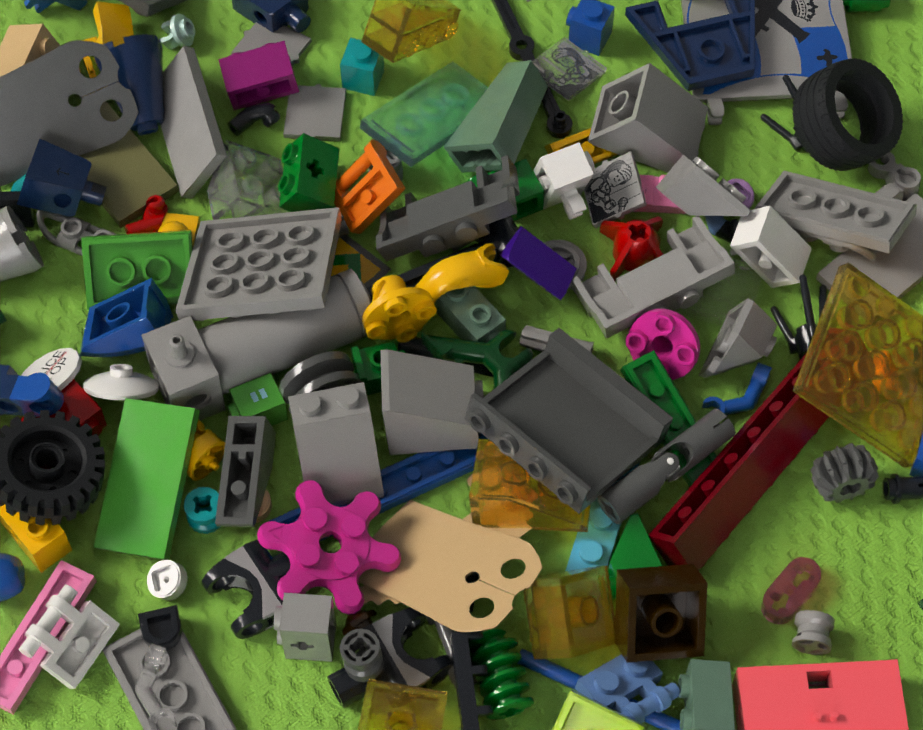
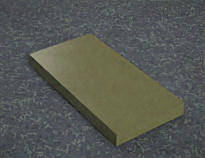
(128, 173)

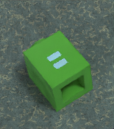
(258, 398)

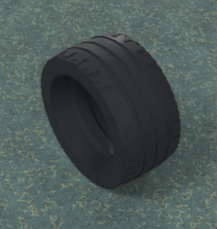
(875, 106)

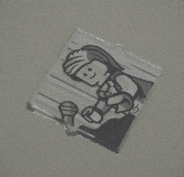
(568, 68)

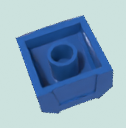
(118, 322)

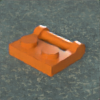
(372, 192)

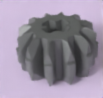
(844, 473)

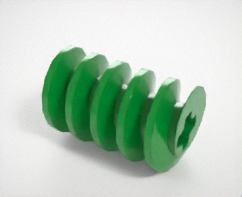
(500, 683)

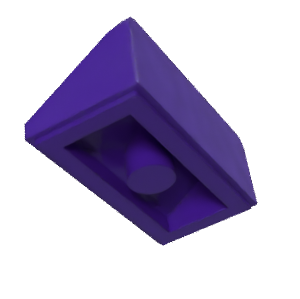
(539, 263)

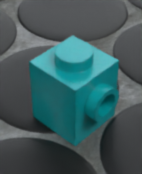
(361, 68)

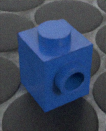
(590, 25)

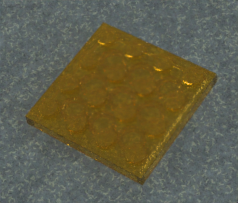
(868, 365)

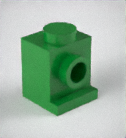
(368, 365)

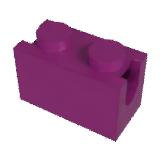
(258, 75)

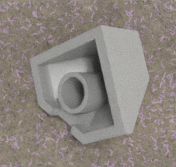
(741, 340)

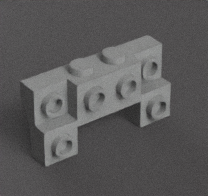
(664, 283)

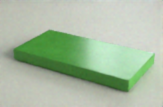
(147, 479)

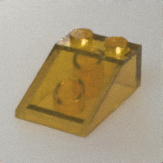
(510, 498)

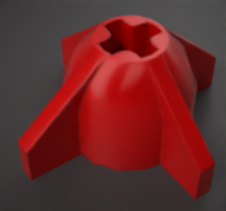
(634, 243)

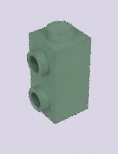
(470, 314)
(706, 696)

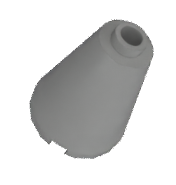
(17, 253)

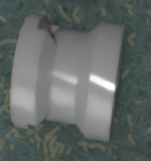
(813, 632)

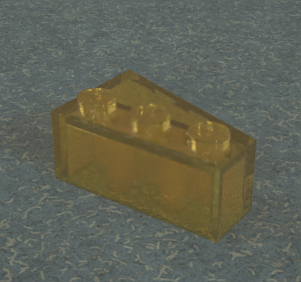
(409, 26)

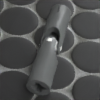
(646, 480)

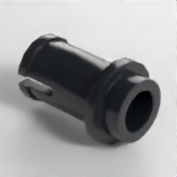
(902, 488)

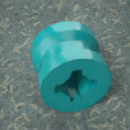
(202, 519)

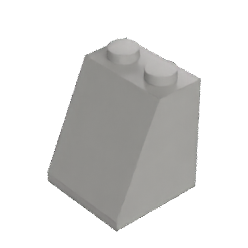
(648, 117)
(426, 403)
(337, 442)

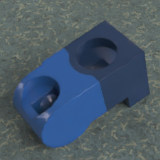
(28, 393)

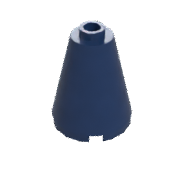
(142, 73)

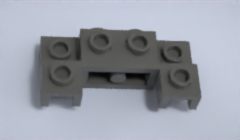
(450, 215)

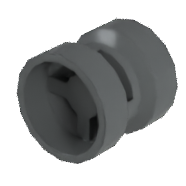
(363, 663)

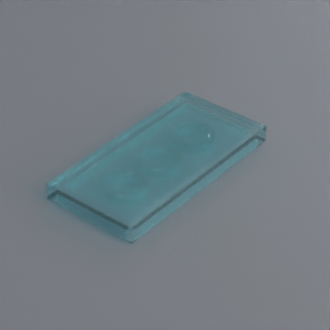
(425, 114)

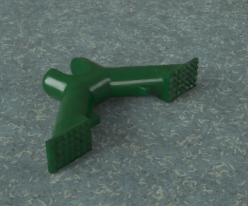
(479, 353)

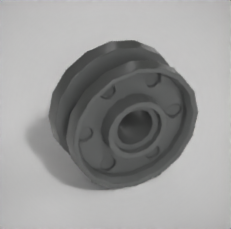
(319, 373)

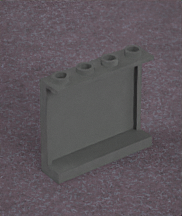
(570, 421)

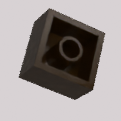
(660, 612)

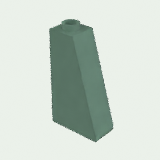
(499, 119)

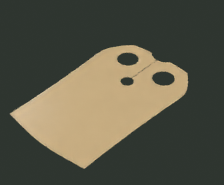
(437, 557)

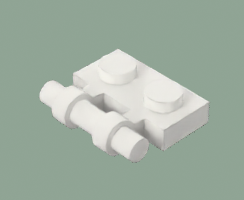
(79, 643)

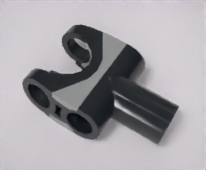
(257, 572)
(398, 665)

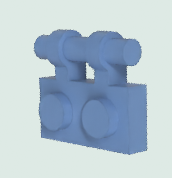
(620, 681)

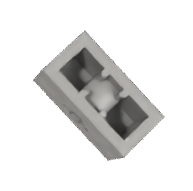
(306, 626)

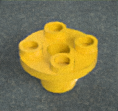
(397, 310)

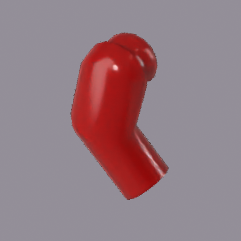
(152, 217)

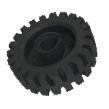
(52, 492)

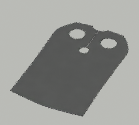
(37, 106)

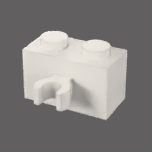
(564, 178)
(770, 247)

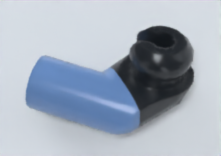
(721, 227)

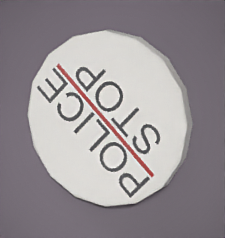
(58, 365)

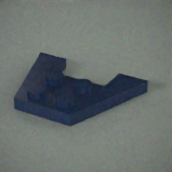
(703, 50)

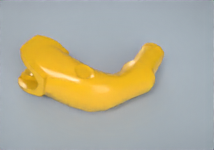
(464, 271)

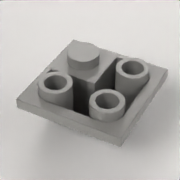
(697, 193)

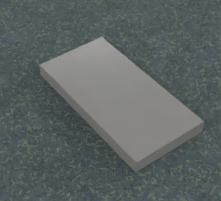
(190, 124)
(839, 211)
(893, 271)
(179, 686)

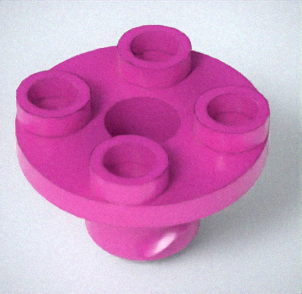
(669, 336)

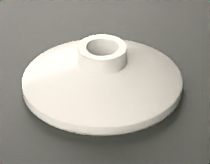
(120, 384)

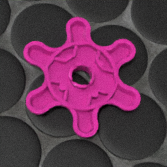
(338, 570)

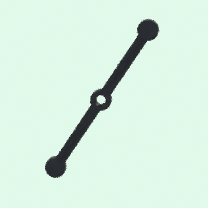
(558, 123)

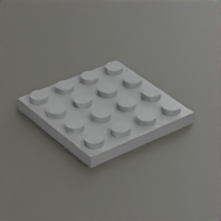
(260, 265)

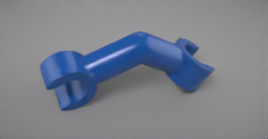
(748, 402)

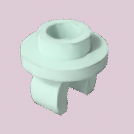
(179, 31)

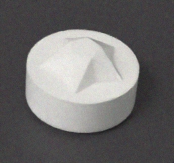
(167, 579)

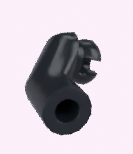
(252, 114)

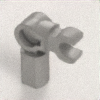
(900, 180)

